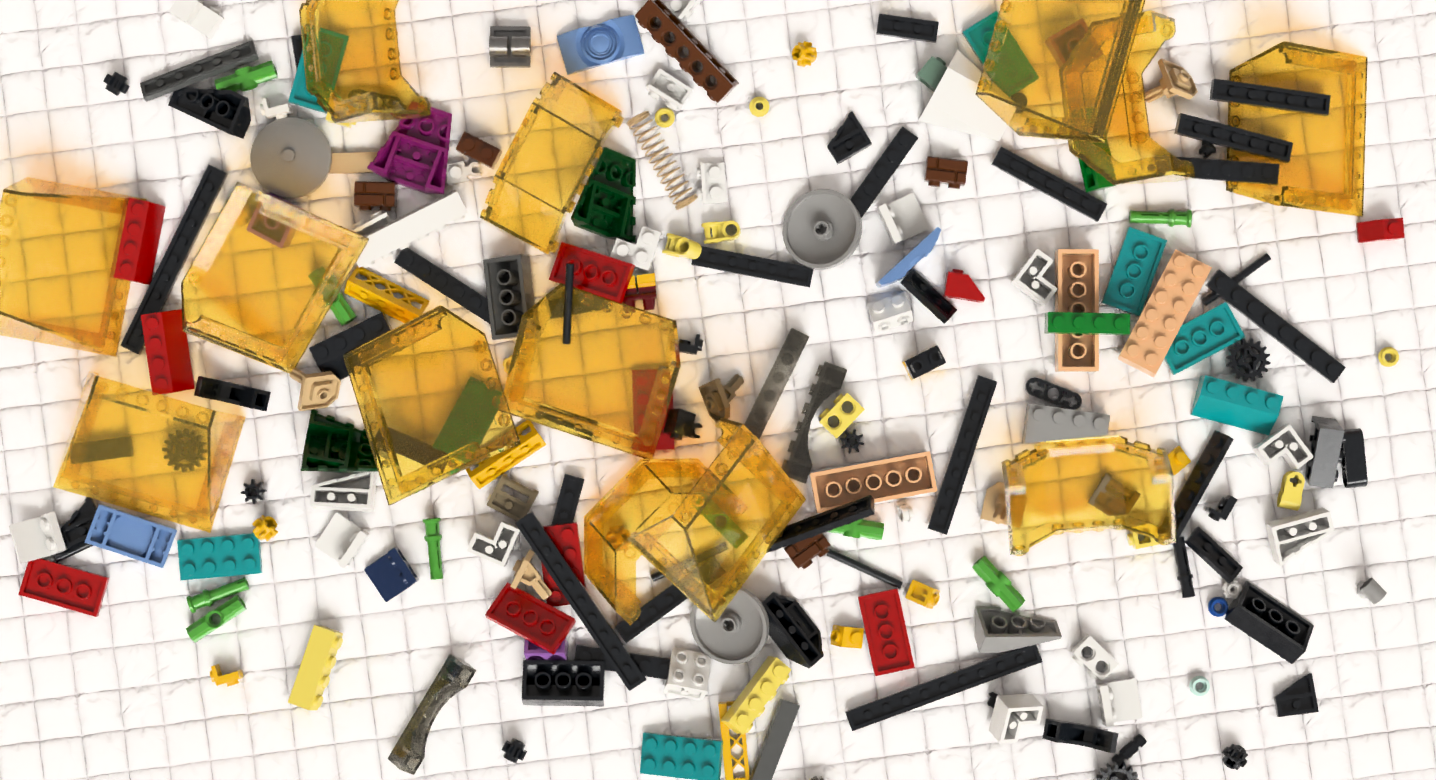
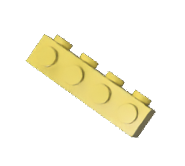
(316, 667)
(756, 695)

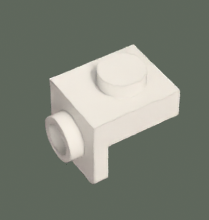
(276, 112)

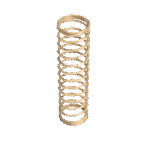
(638, 118)

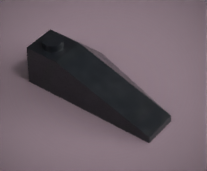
(218, 108)

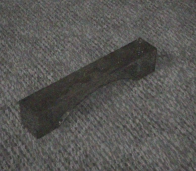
(829, 381)
(776, 382)
(410, 748)

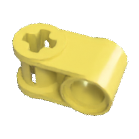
(719, 231)
(681, 247)
(1291, 493)

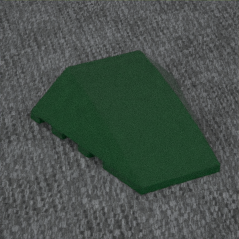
(608, 198)
(336, 447)

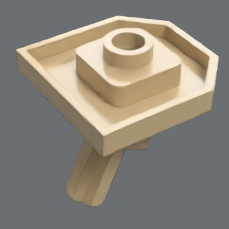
(1174, 82)
(317, 389)
(994, 505)
(529, 575)

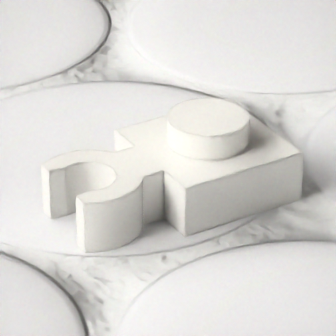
(459, 173)

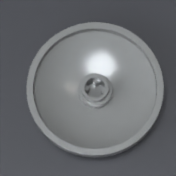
(291, 157)
(822, 229)
(737, 632)

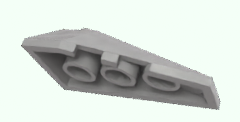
(1006, 631)

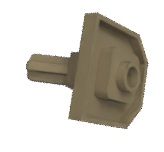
(718, 397)

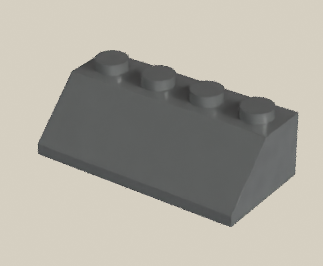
(508, 293)

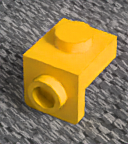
(1178, 459)
(847, 636)
(230, 678)

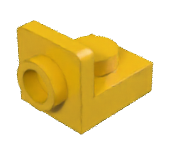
(923, 594)

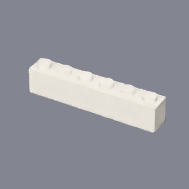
(411, 227)

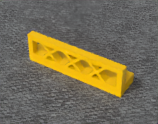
(383, 299)
(496, 466)
(727, 757)

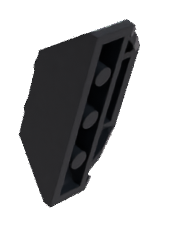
(793, 630)

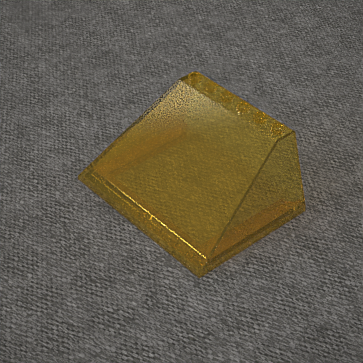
(1059, 65)
(1326, 150)
(59, 265)
(266, 277)
(603, 385)
(430, 401)
(149, 452)
(723, 522)

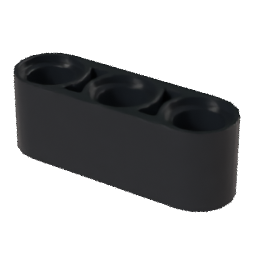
(1354, 460)

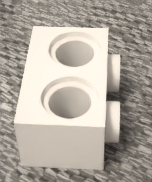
(1097, 654)

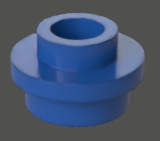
(1224, 606)

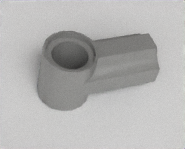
(1371, 590)

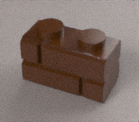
(479, 150)
(945, 171)
(375, 195)
(807, 549)

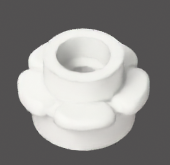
(905, 512)
(1231, 594)

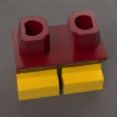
(646, 290)

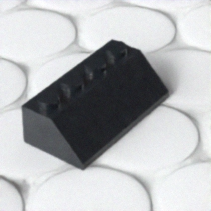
(330, 352)
(1270, 623)
(563, 683)

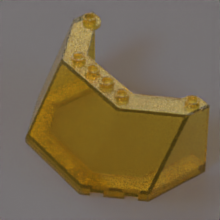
(356, 61)
(1129, 151)
(549, 163)
(1054, 482)
(637, 501)

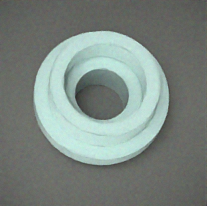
(1205, 686)

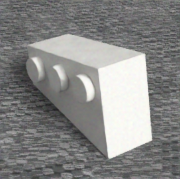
(346, 494)
(1296, 532)

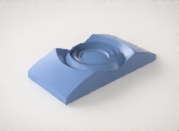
(600, 44)
(910, 260)
(130, 535)

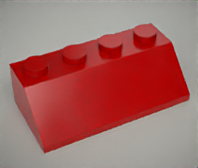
(137, 241)
(167, 352)

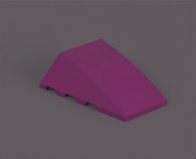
(417, 153)

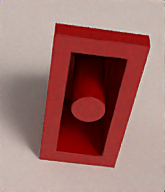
(1380, 230)
(961, 287)

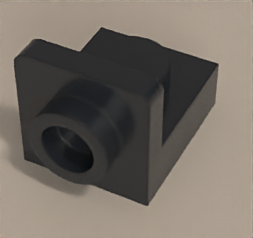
(685, 347)
(1225, 506)

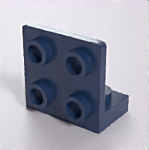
(391, 574)

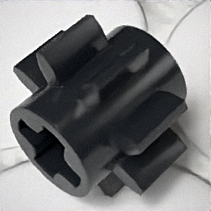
(116, 83)
(855, 446)
(248, 492)
(514, 750)
(1234, 756)

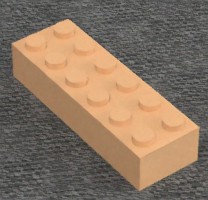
(1077, 292)
(1164, 313)
(881, 479)

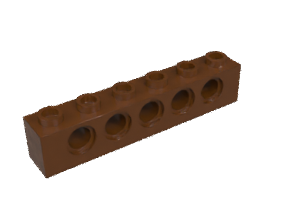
(697, 51)

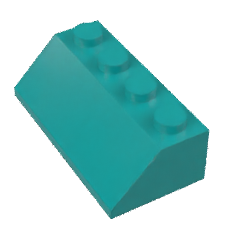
(1236, 405)

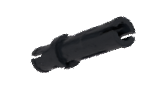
(1184, 573)

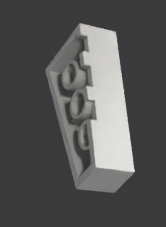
(1055, 423)

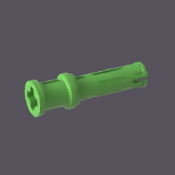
(1170, 218)
(433, 541)
(208, 597)

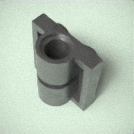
(510, 46)

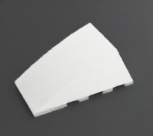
(958, 107)

